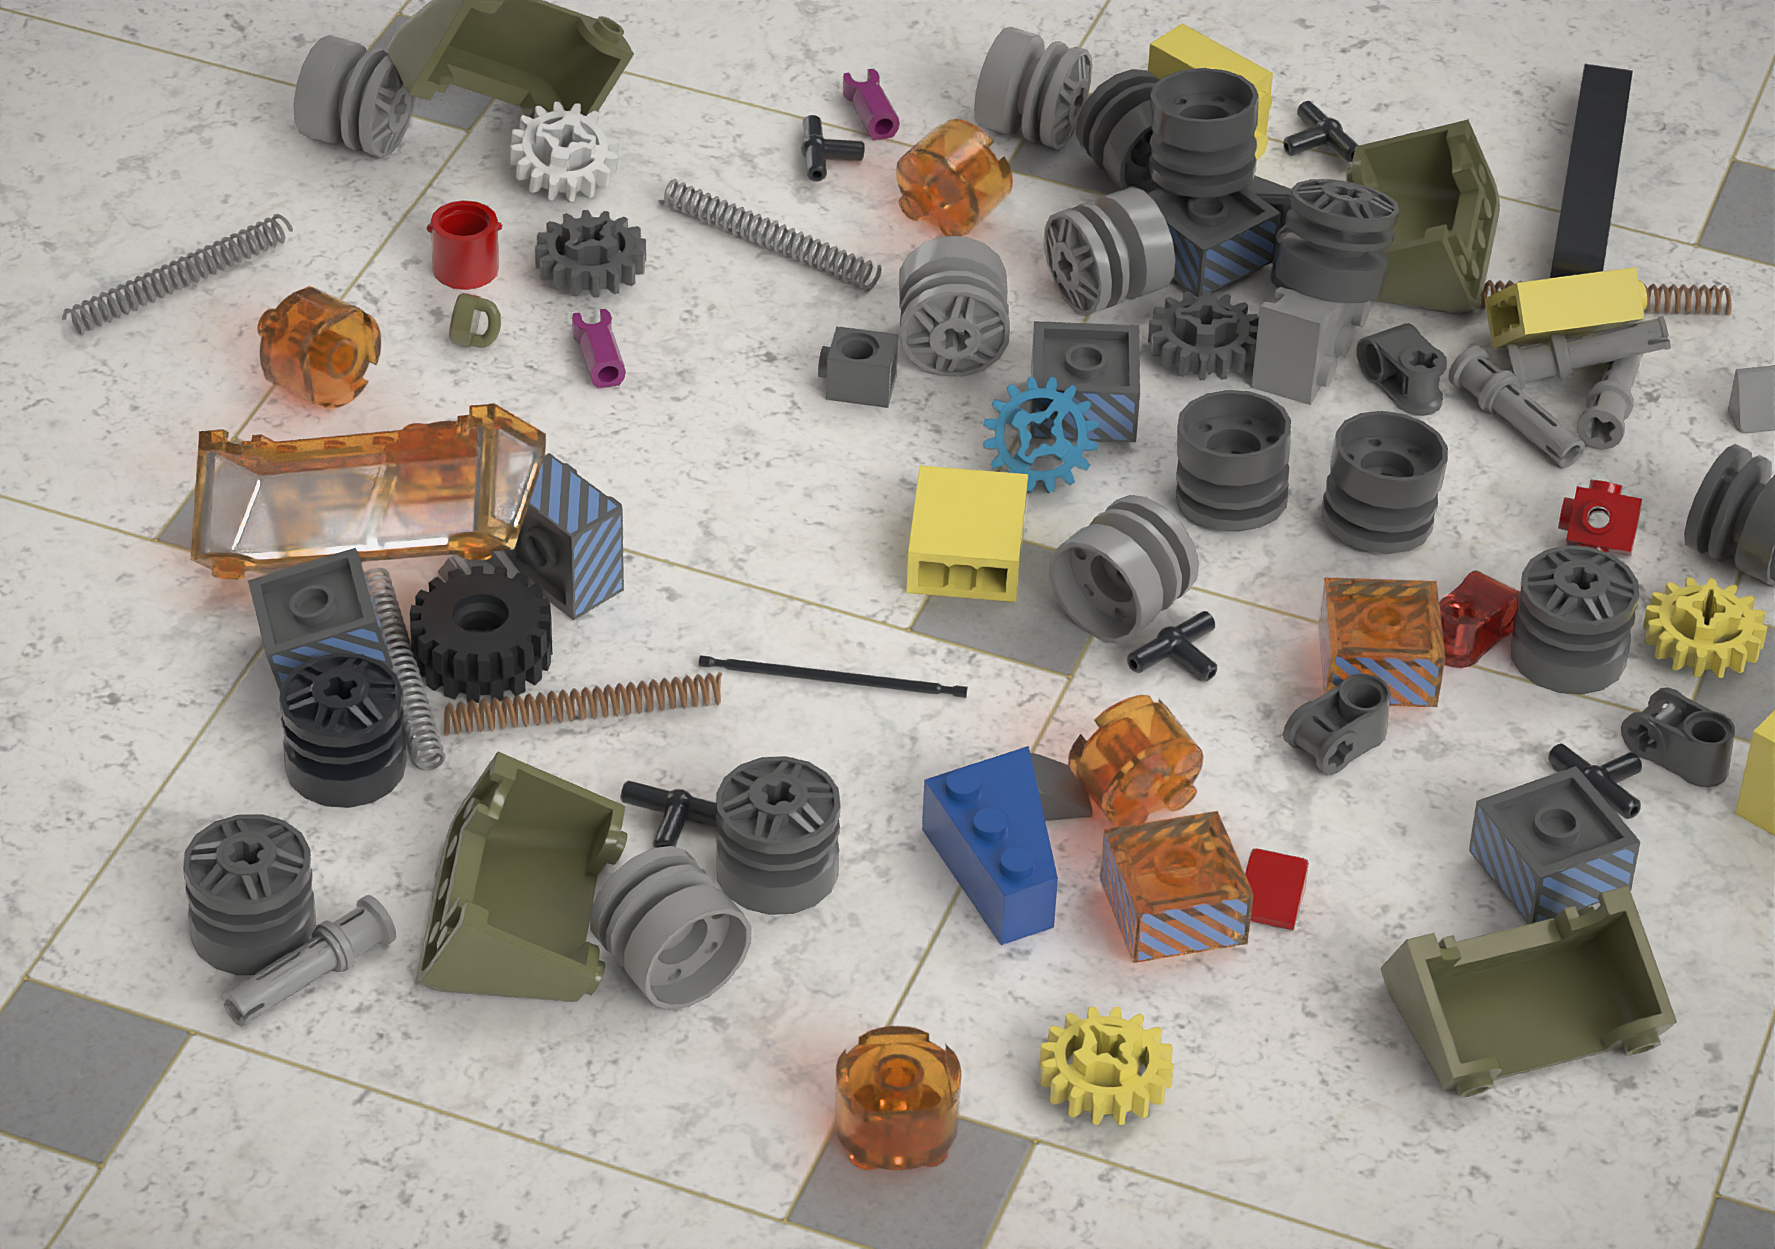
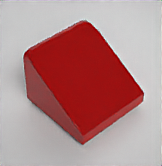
(1277, 887)

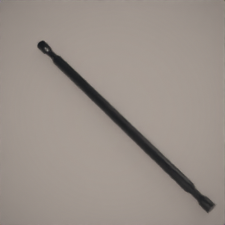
(833, 676)

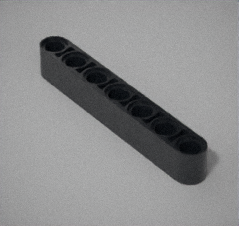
(1592, 171)

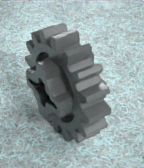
(590, 253)
(1203, 335)

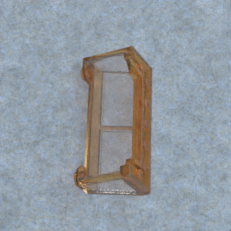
(375, 491)

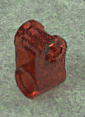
(1476, 618)

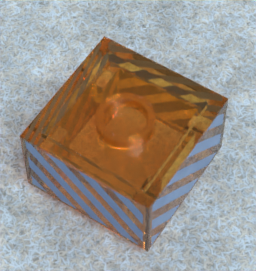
(1383, 632)
(1176, 886)

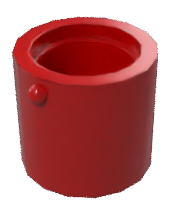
(464, 244)

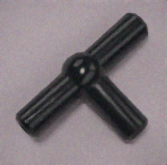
(1322, 131)
(817, 148)
(1176, 643)
(1604, 777)
(676, 808)

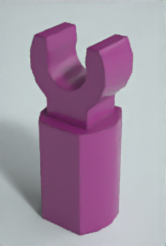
(872, 105)
(599, 350)

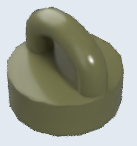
(466, 320)

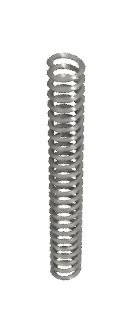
(766, 234)
(109, 309)
(416, 679)

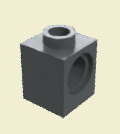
(860, 366)

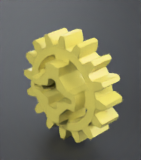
(1704, 627)
(1106, 1065)

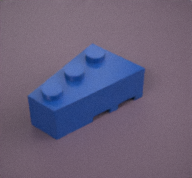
(995, 842)

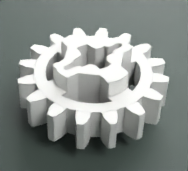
(564, 151)

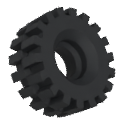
(484, 660)

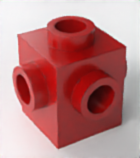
(1604, 498)

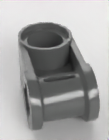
(1404, 368)
(1343, 724)
(1685, 737)

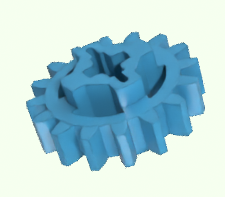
(1019, 420)

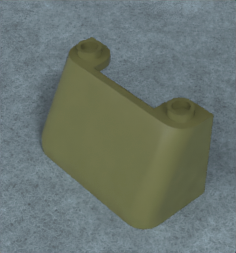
(511, 52)
(1444, 215)
(520, 887)
(1531, 994)

